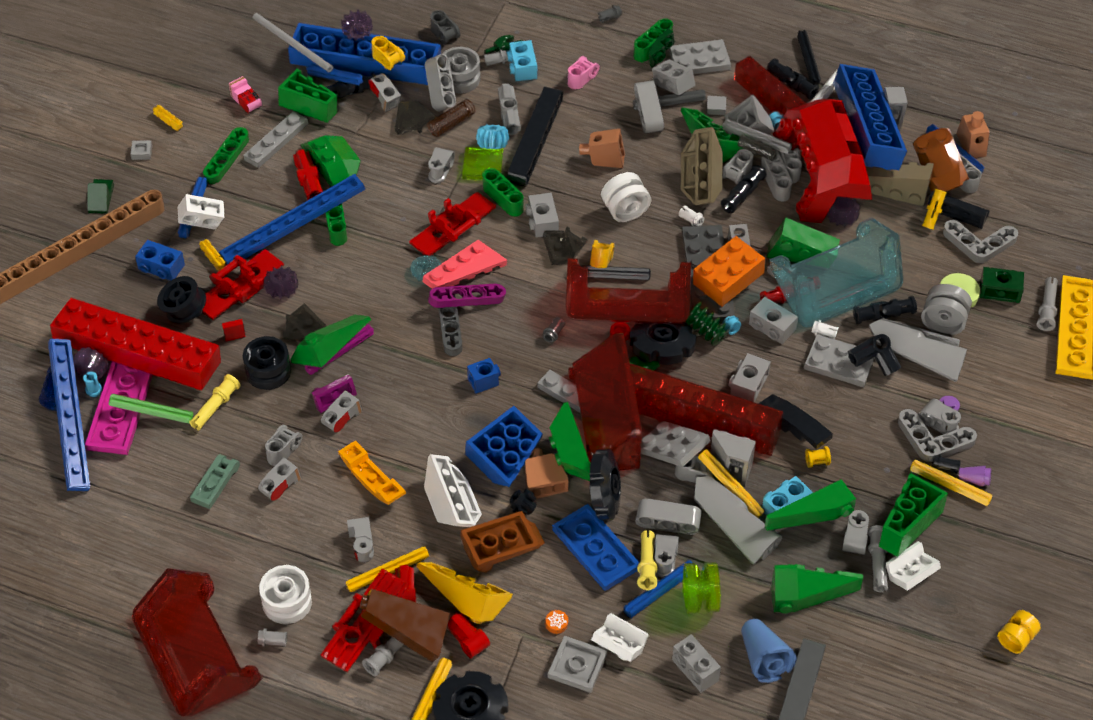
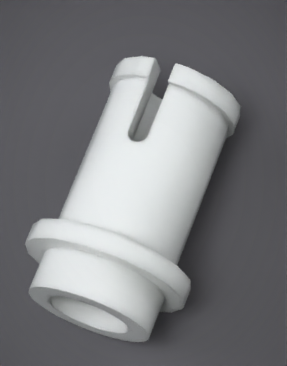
(691, 216)
(824, 329)

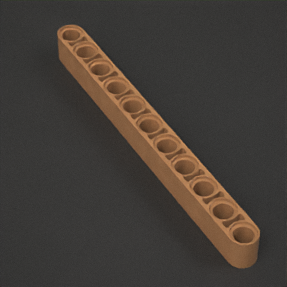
(80, 244)

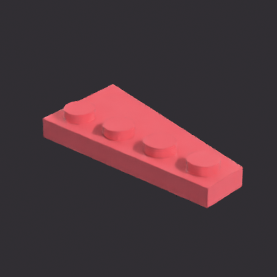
(464, 265)

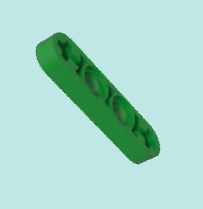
(222, 154)

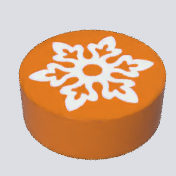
(556, 622)

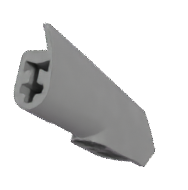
(915, 346)
(735, 520)

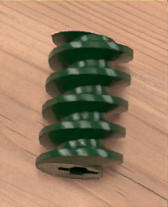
(707, 325)

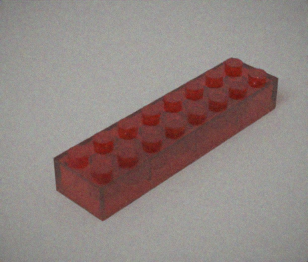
(705, 409)

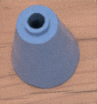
(766, 652)

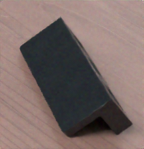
(962, 211)

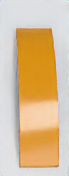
(369, 474)

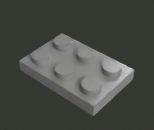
(702, 56)
(831, 359)
(673, 443)

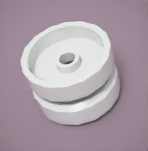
(625, 197)
(285, 594)

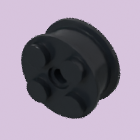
(181, 300)

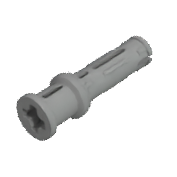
(1048, 310)
(878, 559)
(381, 656)

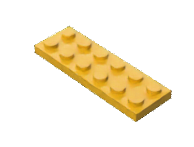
(1075, 328)

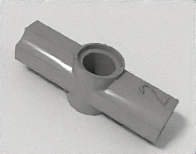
(509, 109)

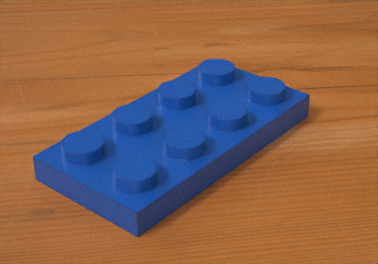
(596, 547)

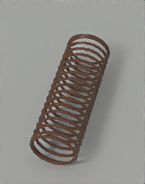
(445, 117)

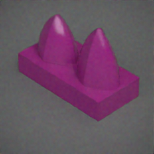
(328, 394)

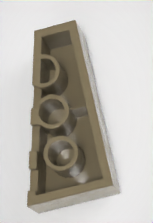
(906, 185)

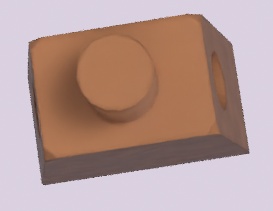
(974, 134)
(605, 148)
(544, 475)

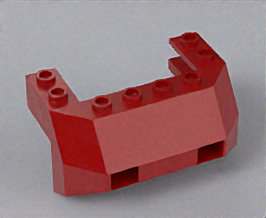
(829, 153)

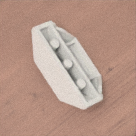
(450, 493)

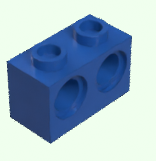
(160, 260)

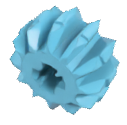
(492, 136)

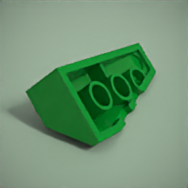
(698, 120)
(324, 343)
(820, 506)
(797, 588)

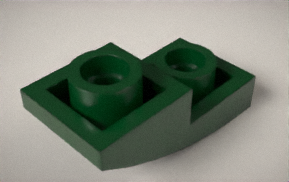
(661, 44)

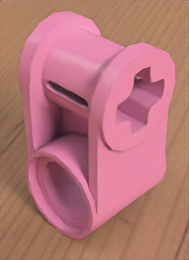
(581, 73)

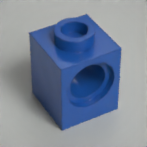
(483, 375)

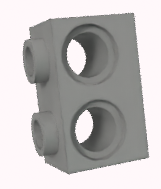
(673, 77)
(696, 663)

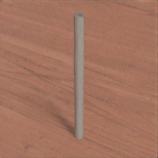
(291, 41)

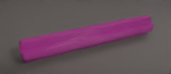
(363, 334)

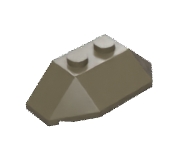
(702, 167)

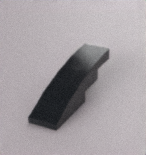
(799, 422)

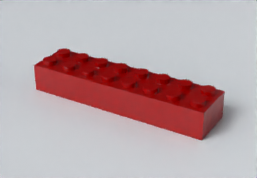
(137, 343)

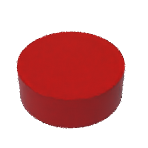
(620, 327)

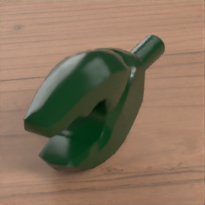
(501, 43)

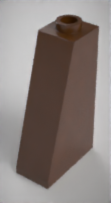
(407, 621)

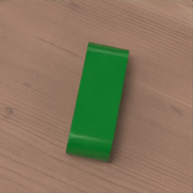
(644, 42)
(503, 192)
(336, 225)

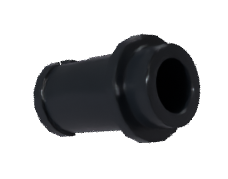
(946, 464)

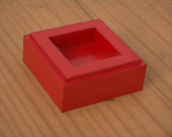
(233, 330)

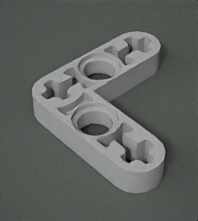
(976, 247)
(934, 444)

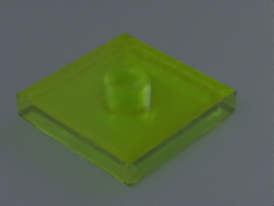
(479, 159)

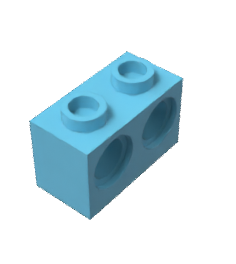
(522, 60)
(783, 495)

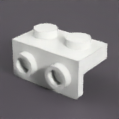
(911, 566)
(620, 638)

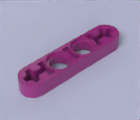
(487, 291)

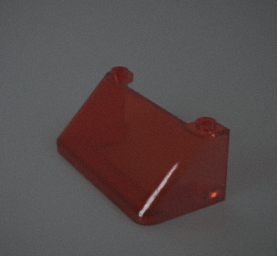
(625, 304)
(608, 402)
(189, 644)

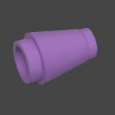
(976, 475)

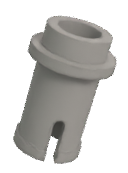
(495, 58)
(272, 638)

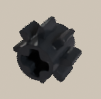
(523, 501)

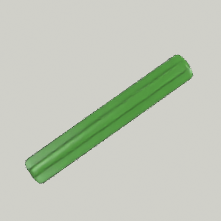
(150, 408)

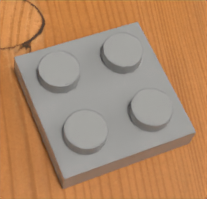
(577, 664)

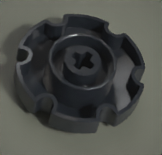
(662, 342)
(605, 484)
(475, 690)

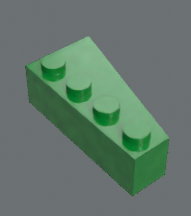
(912, 514)

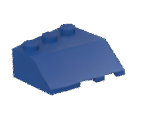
(503, 446)

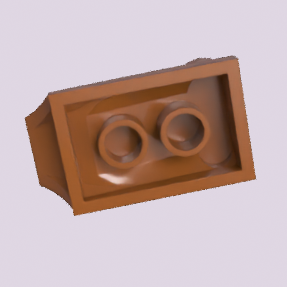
(940, 149)
(500, 540)

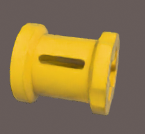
(818, 456)

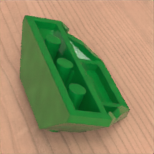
(332, 158)
(569, 444)

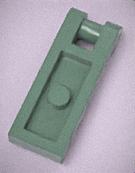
(214, 481)

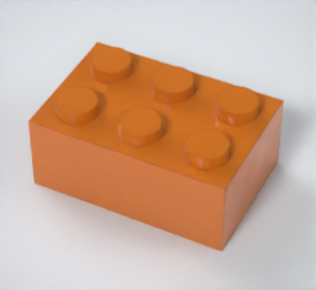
(728, 271)

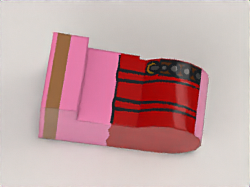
(244, 95)

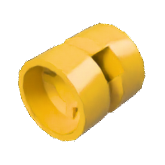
(1019, 631)

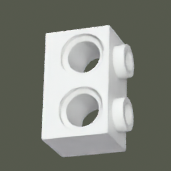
(200, 212)

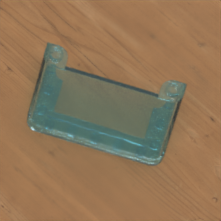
(842, 275)

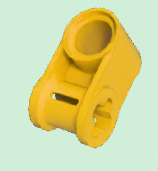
(386, 52)
(601, 254)

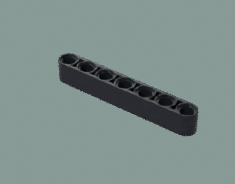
(535, 136)

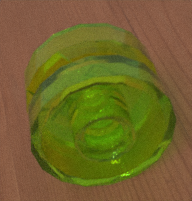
(701, 588)

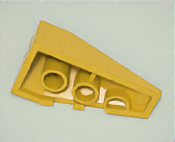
(470, 598)

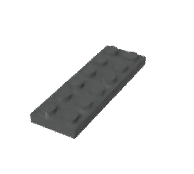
(698, 245)

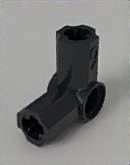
(884, 356)

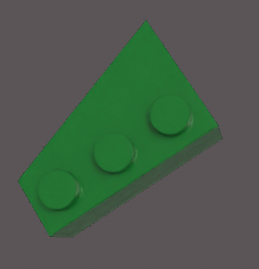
(307, 98)
(799, 241)

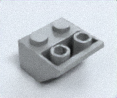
(734, 454)

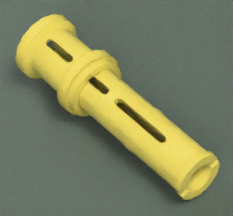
(220, 395)
(647, 567)

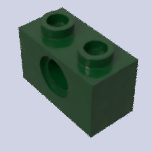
(1001, 284)

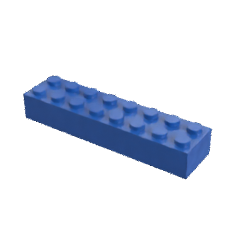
(357, 55)
(870, 117)

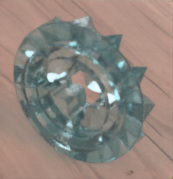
(421, 263)

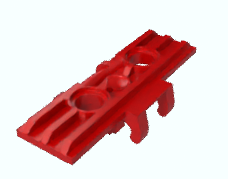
(452, 223)
(242, 287)
(344, 653)

